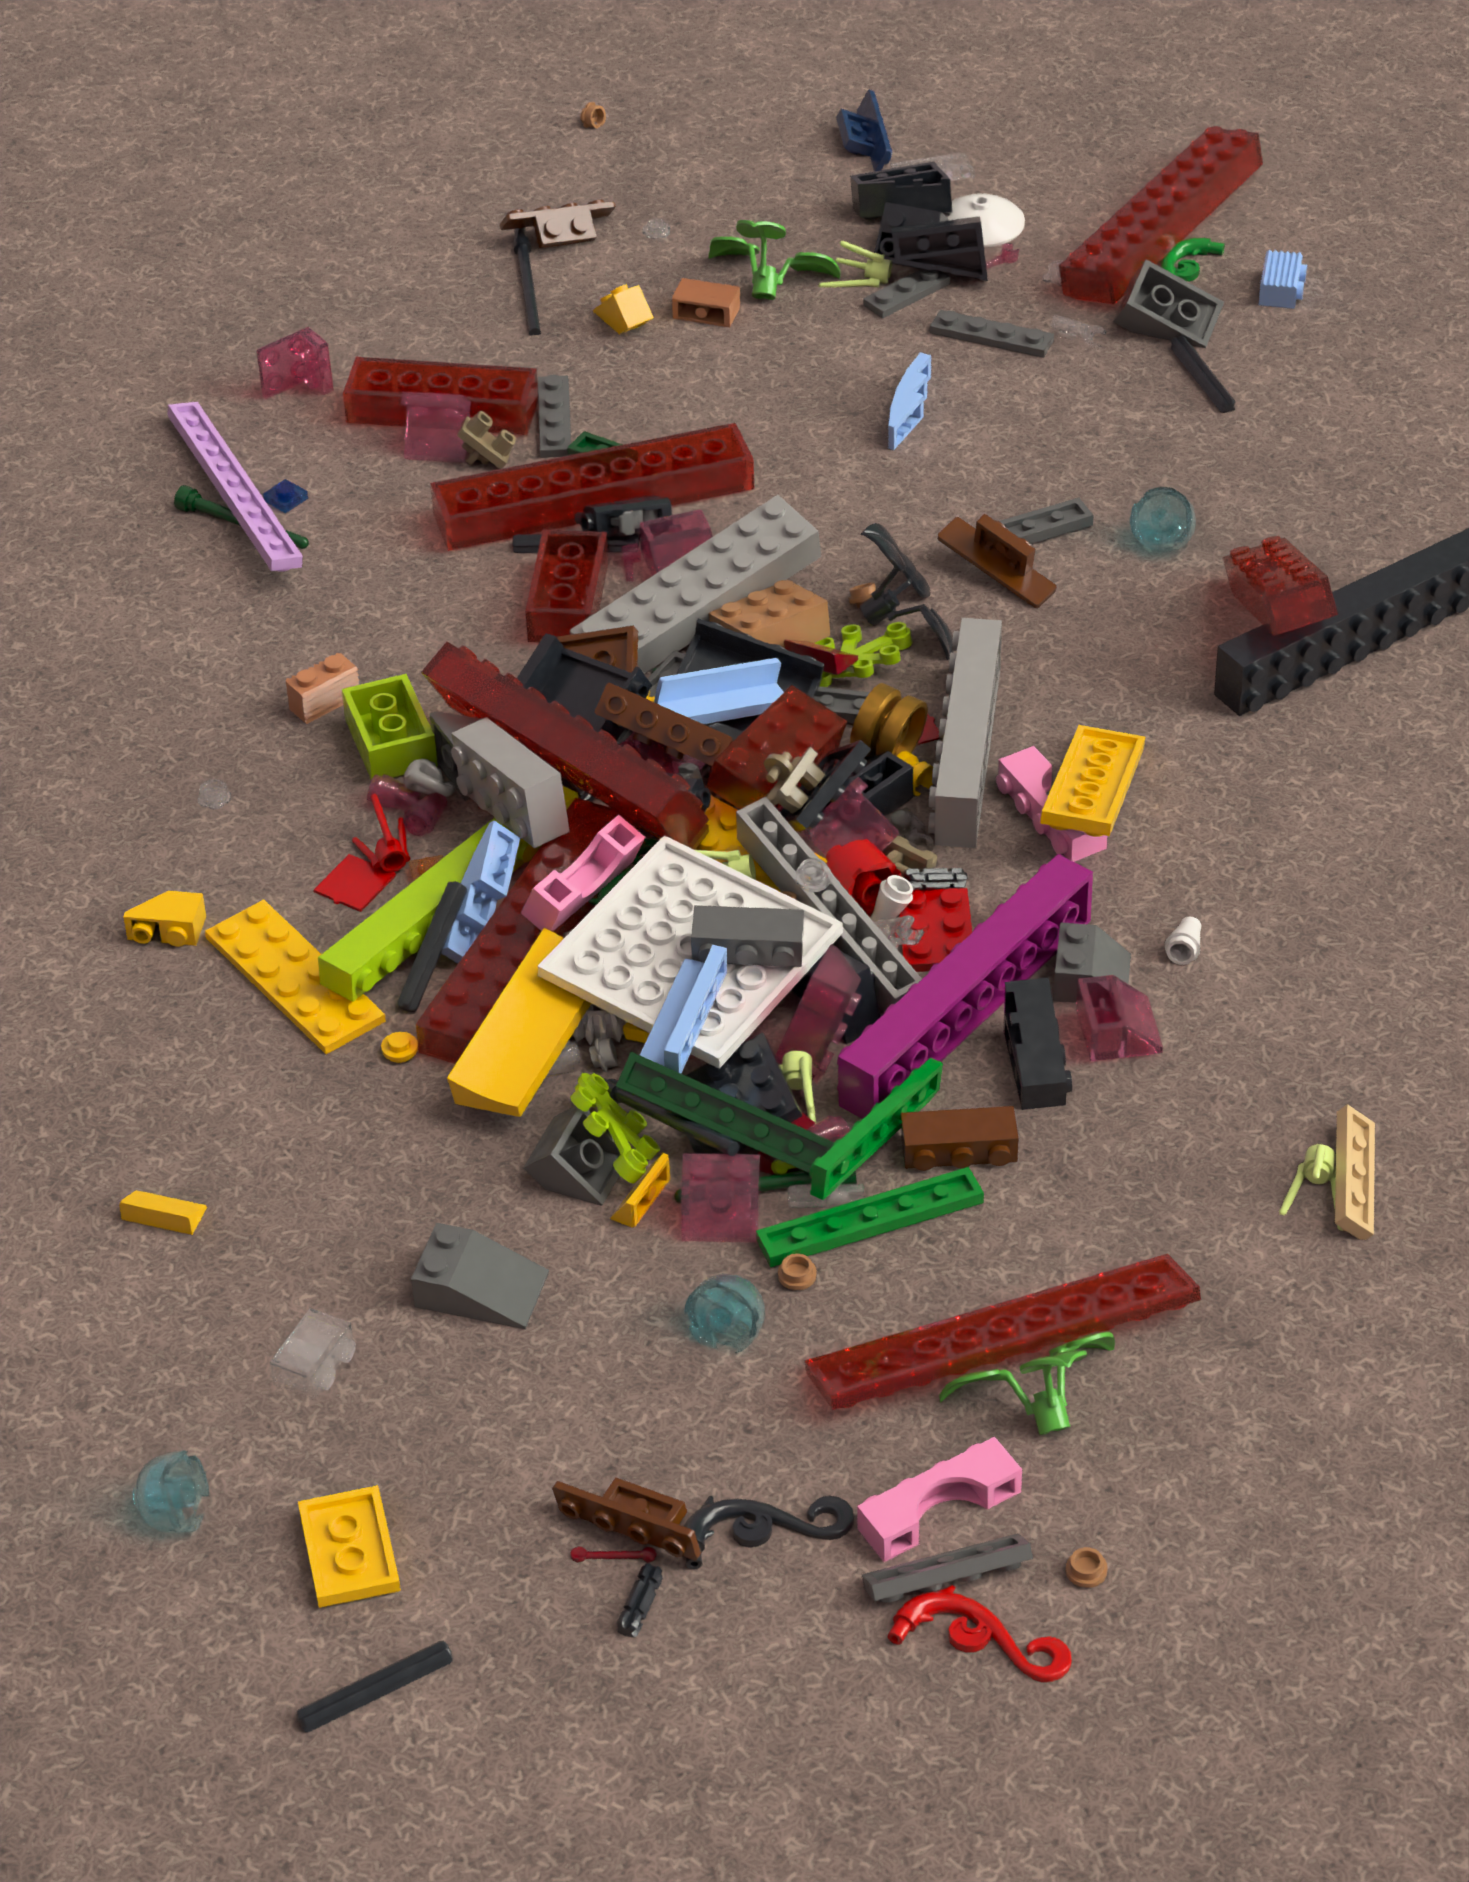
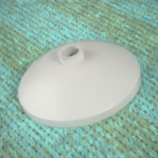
(999, 217)

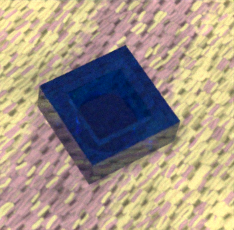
(285, 496)

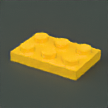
(348, 1546)

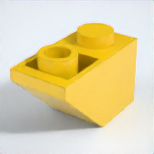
(624, 309)
(176, 912)

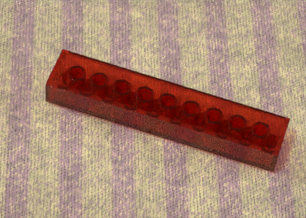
(1161, 214)
(552, 491)
(568, 744)
(505, 941)

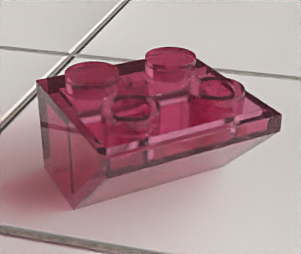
(672, 537)
(1115, 1019)

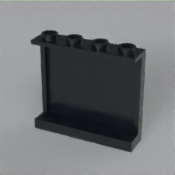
(721, 647)
(578, 684)

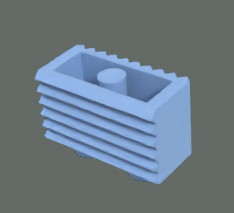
(1282, 279)

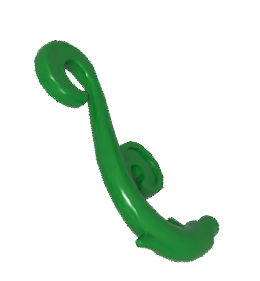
(1189, 269)

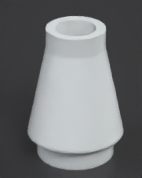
(892, 898)
(1184, 941)

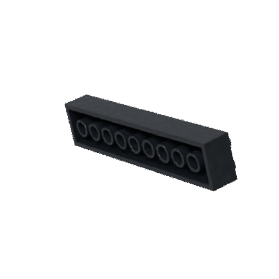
(1369, 618)

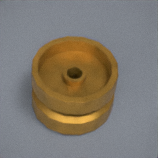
(889, 721)

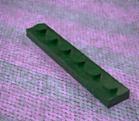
(722, 1112)

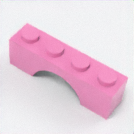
(1027, 780)
(564, 893)
(979, 1475)

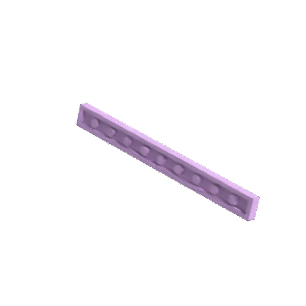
(235, 487)

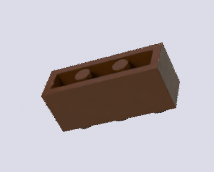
(959, 1137)

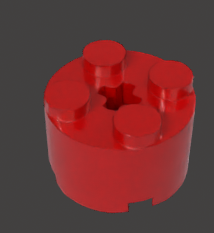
(860, 870)

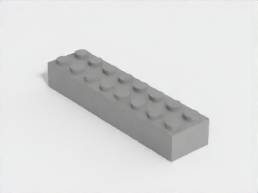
(739, 560)
(965, 733)

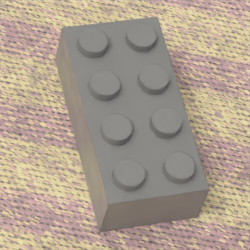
(510, 782)

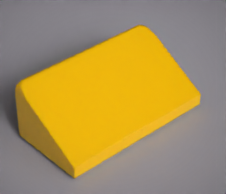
(643, 1193)
(161, 1211)

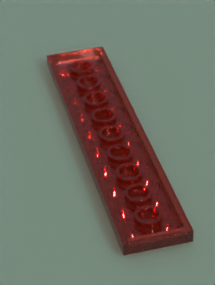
(1001, 1331)

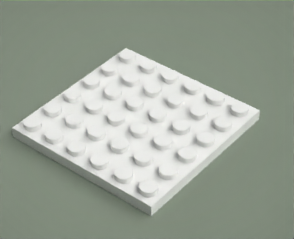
(641, 934)

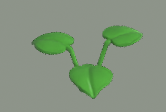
(765, 278)
(1049, 1404)

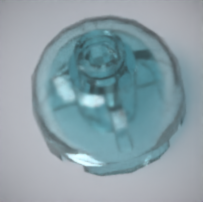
(1163, 520)
(721, 1305)
(166, 1487)

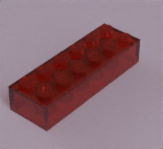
(501, 392)
(1279, 585)

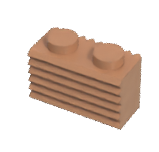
(706, 302)
(320, 687)

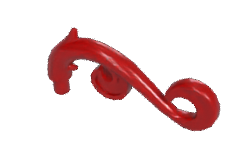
(969, 1640)

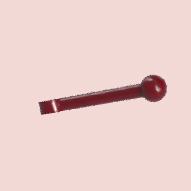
(647, 1554)

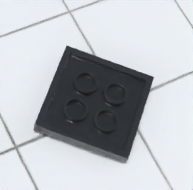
(837, 767)
(752, 1077)

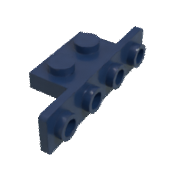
(866, 131)

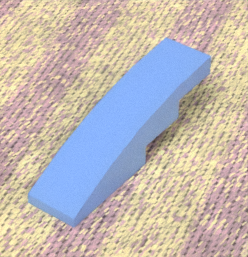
(909, 399)
(486, 882)

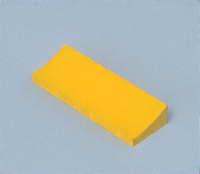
(518, 1038)

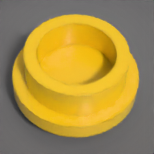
(399, 1047)

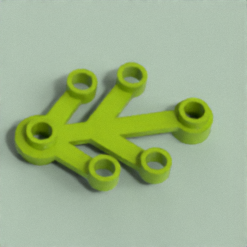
(896, 638)
(623, 1126)

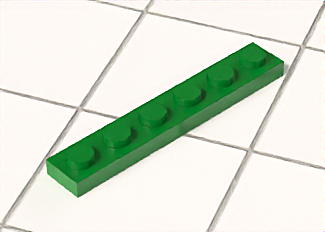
(874, 1130)
(870, 1216)

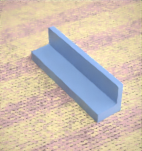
(721, 691)
(686, 1010)

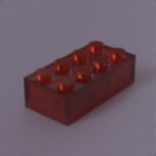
(566, 582)
(787, 725)

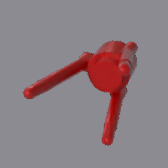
(389, 852)

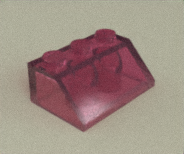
(822, 1010)

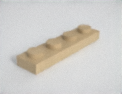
(1355, 1173)

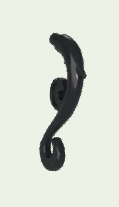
(764, 1515)

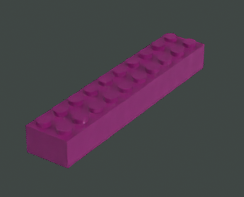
(964, 985)

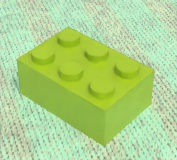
(388, 725)

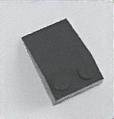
(1167, 307)
(476, 1278)

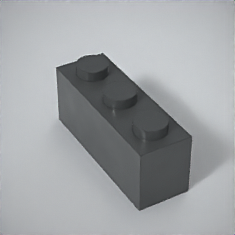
(749, 934)

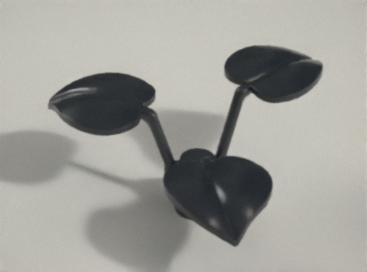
(884, 603)

